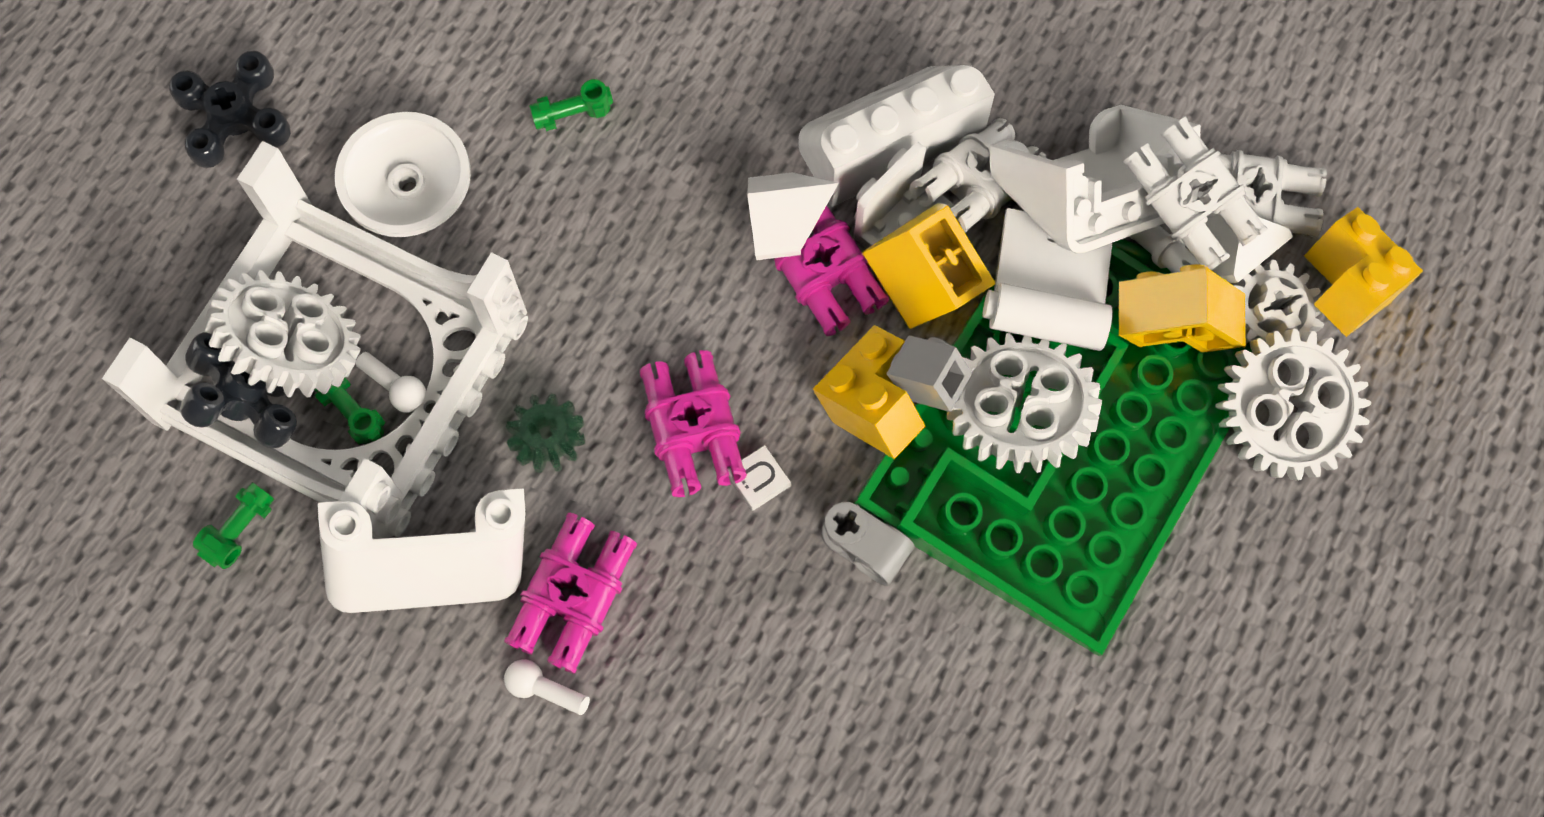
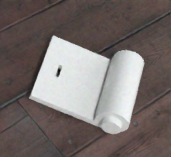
(1048, 289)

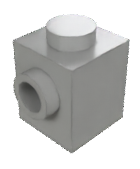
(930, 372)

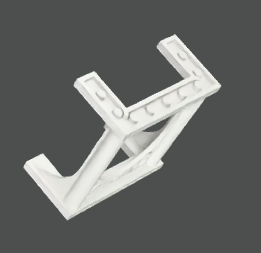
(482, 302)

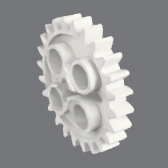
(251, 332)
(1065, 414)
(1327, 426)

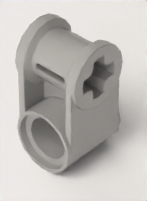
(871, 545)

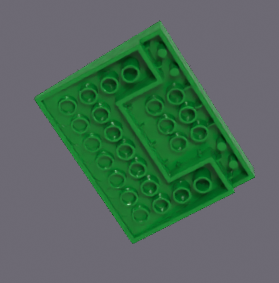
(1075, 535)

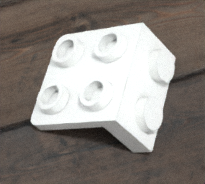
(888, 202)

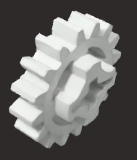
(1276, 290)

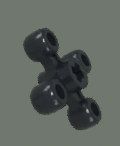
(229, 109)
(233, 397)

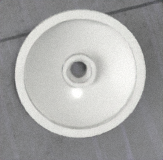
(396, 152)

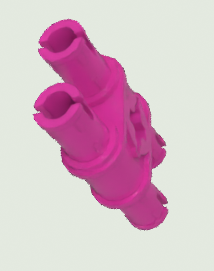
(847, 266)
(672, 433)
(580, 613)

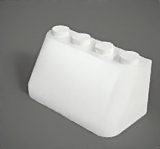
(863, 136)

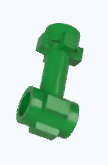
(594, 99)
(364, 424)
(219, 546)

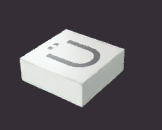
(763, 478)

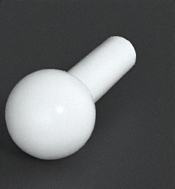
(405, 392)
(525, 679)

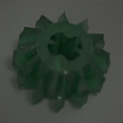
(528, 439)

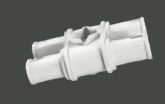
(1201, 169)
(968, 176)
(1268, 180)

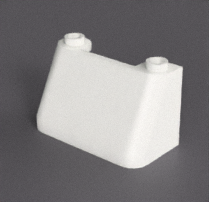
(1091, 193)
(422, 570)

